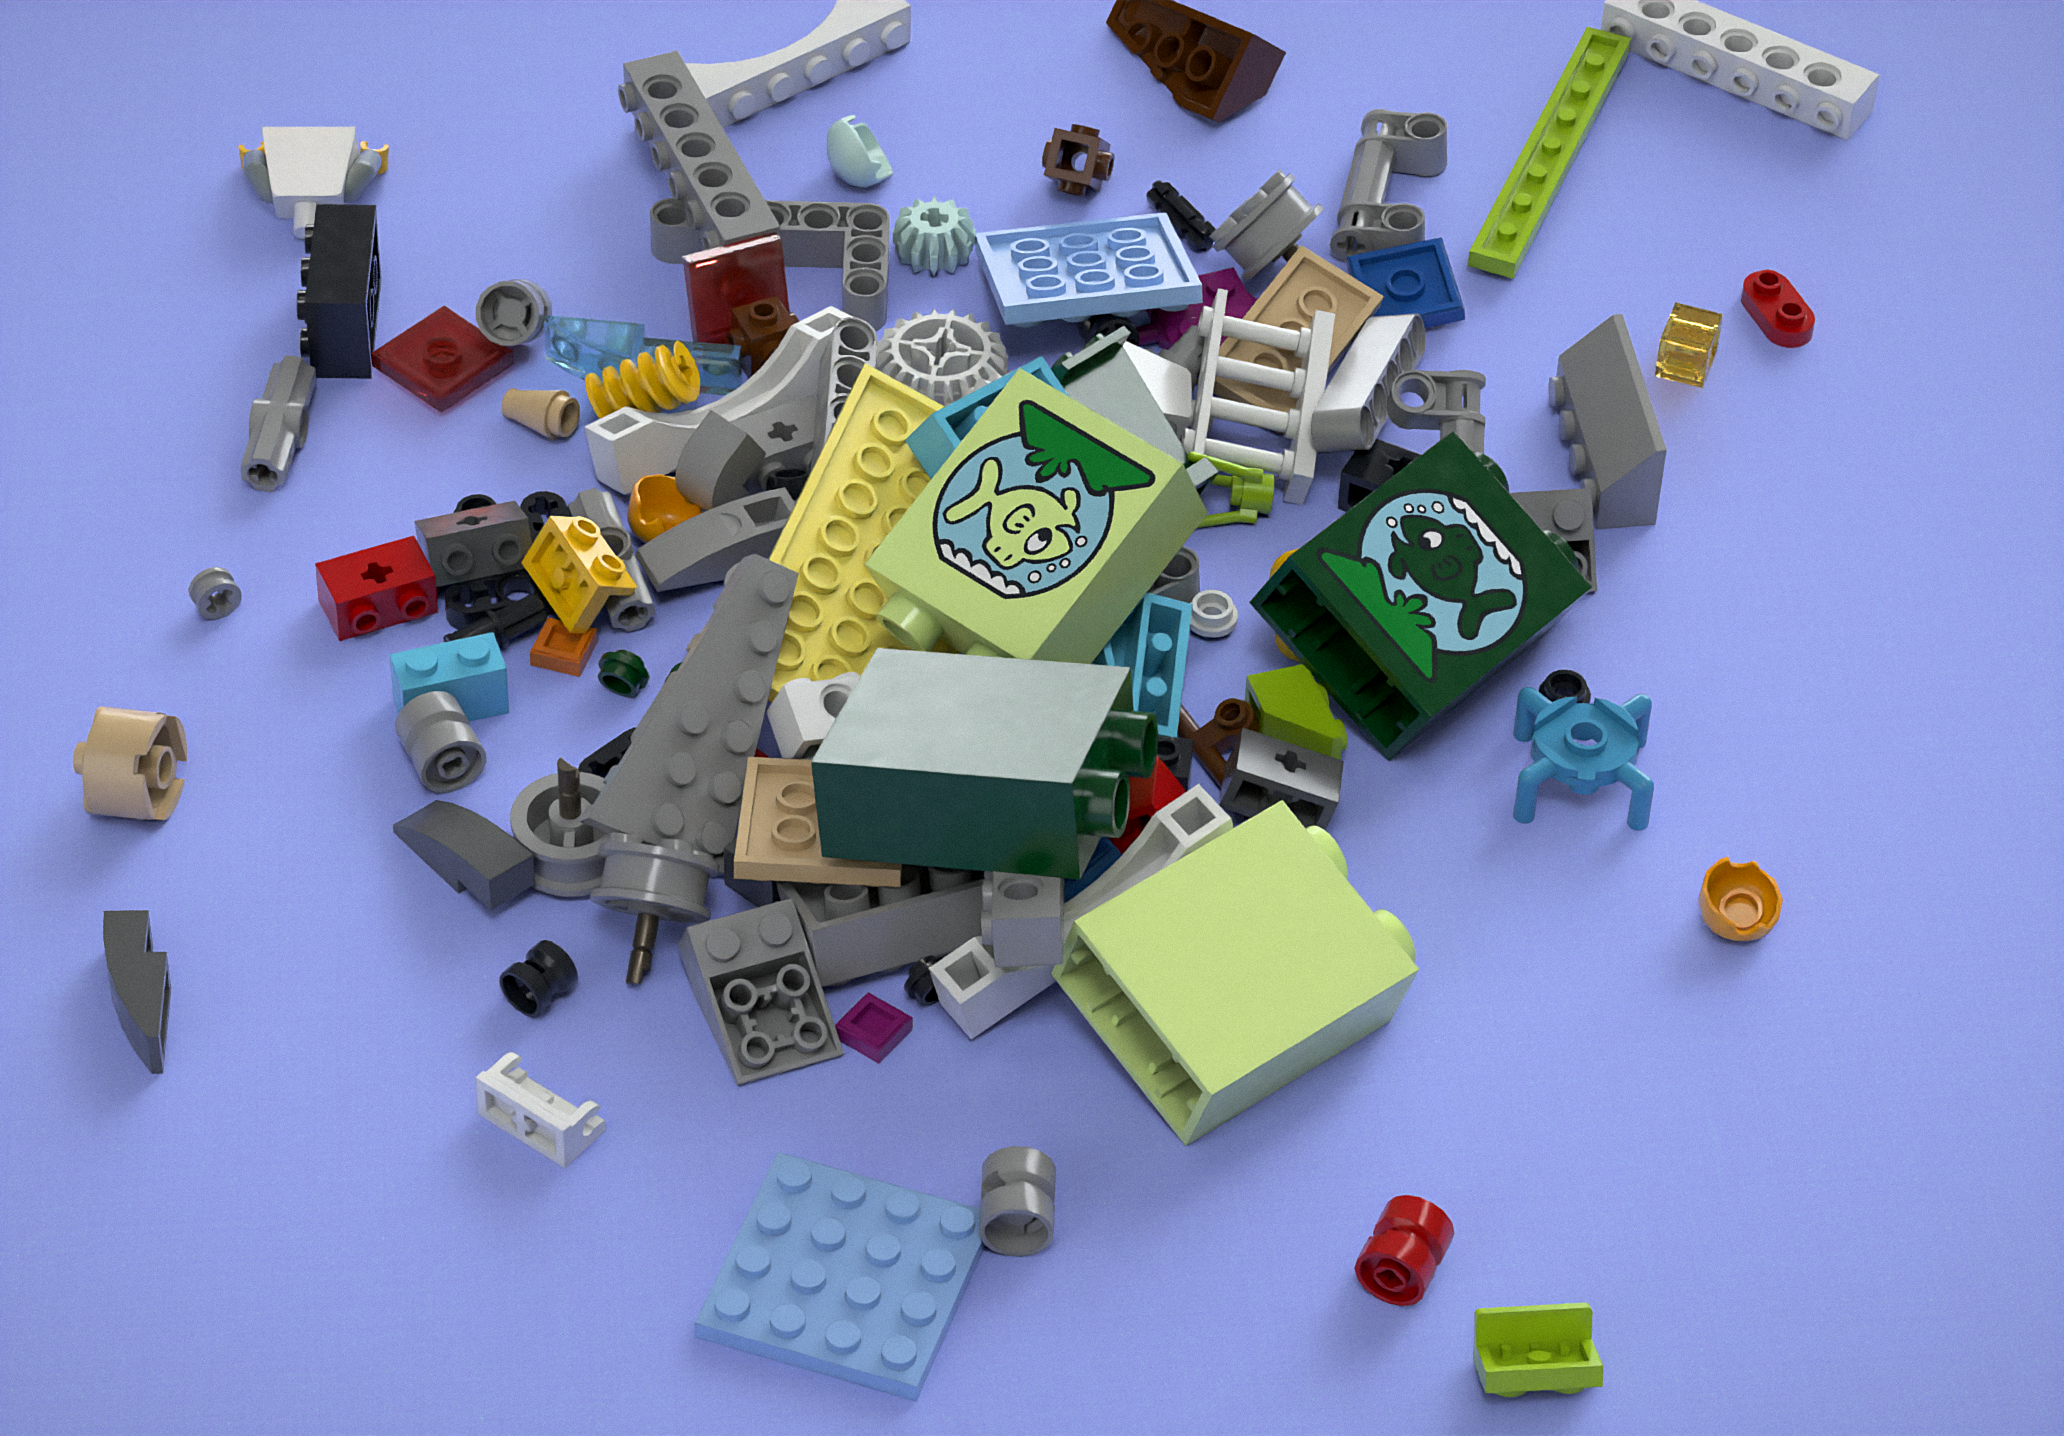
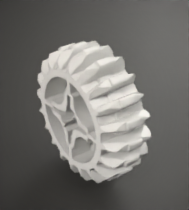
(941, 354)

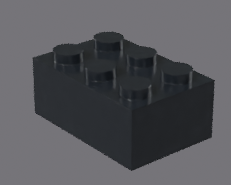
(340, 290)

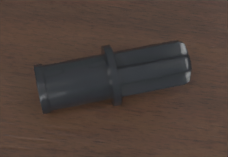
(506, 621)

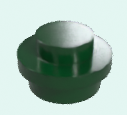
(622, 673)

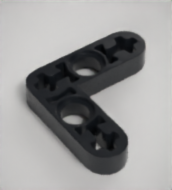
(481, 590)

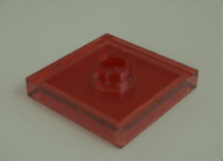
(729, 279)
(442, 359)

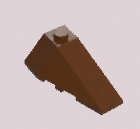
(1196, 56)

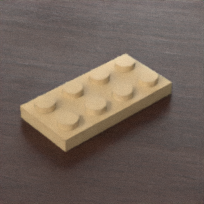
(1290, 303)

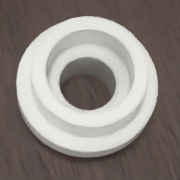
(1213, 614)

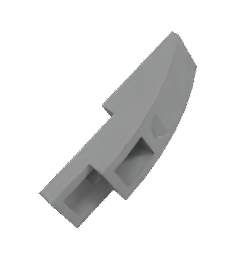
(716, 540)

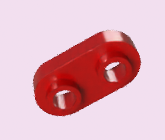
(1777, 308)

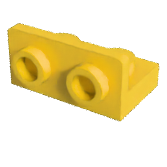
(576, 570)

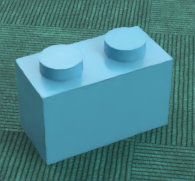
(463, 667)

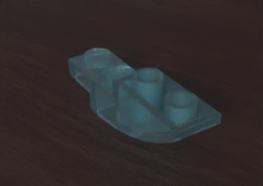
(591, 344)

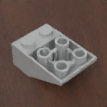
(760, 991)

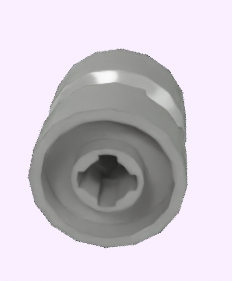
(513, 311)
(440, 742)
(1017, 1201)

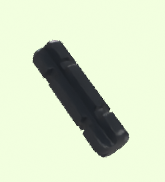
(1182, 214)

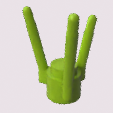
(1248, 487)

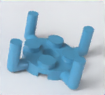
(1585, 768)

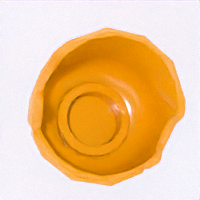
(657, 507)
(1739, 900)

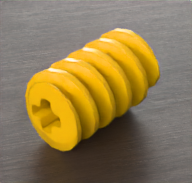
(649, 386)

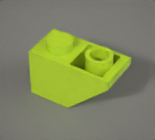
(1295, 710)

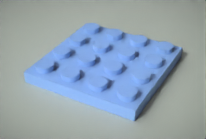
(1087, 269)
(844, 1276)

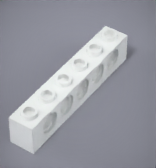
(1747, 61)

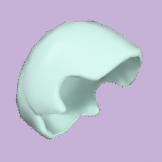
(856, 154)

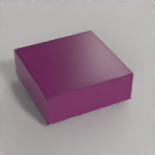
(873, 1027)

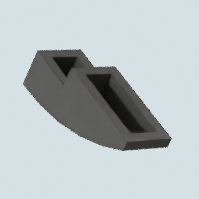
(468, 852)
(138, 984)

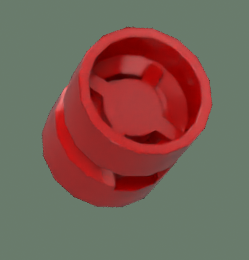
(1404, 1250)

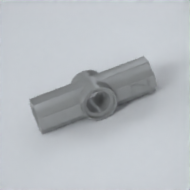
(278, 423)
(624, 611)

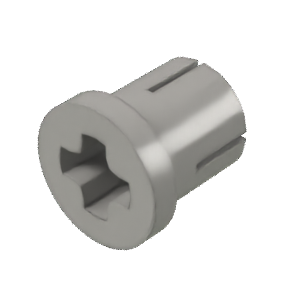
(1187, 353)

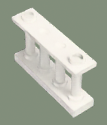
(1304, 384)

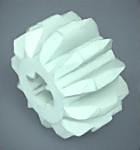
(934, 236)

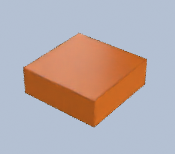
(561, 650)

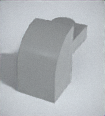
(716, 463)

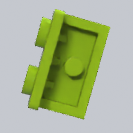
(1536, 1349)

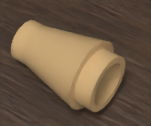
(545, 411)

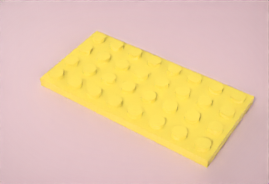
(840, 518)

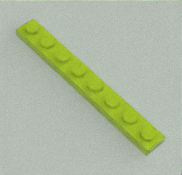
(1549, 153)

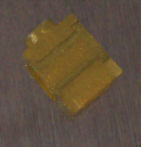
(1688, 345)

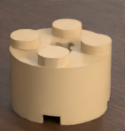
(131, 763)

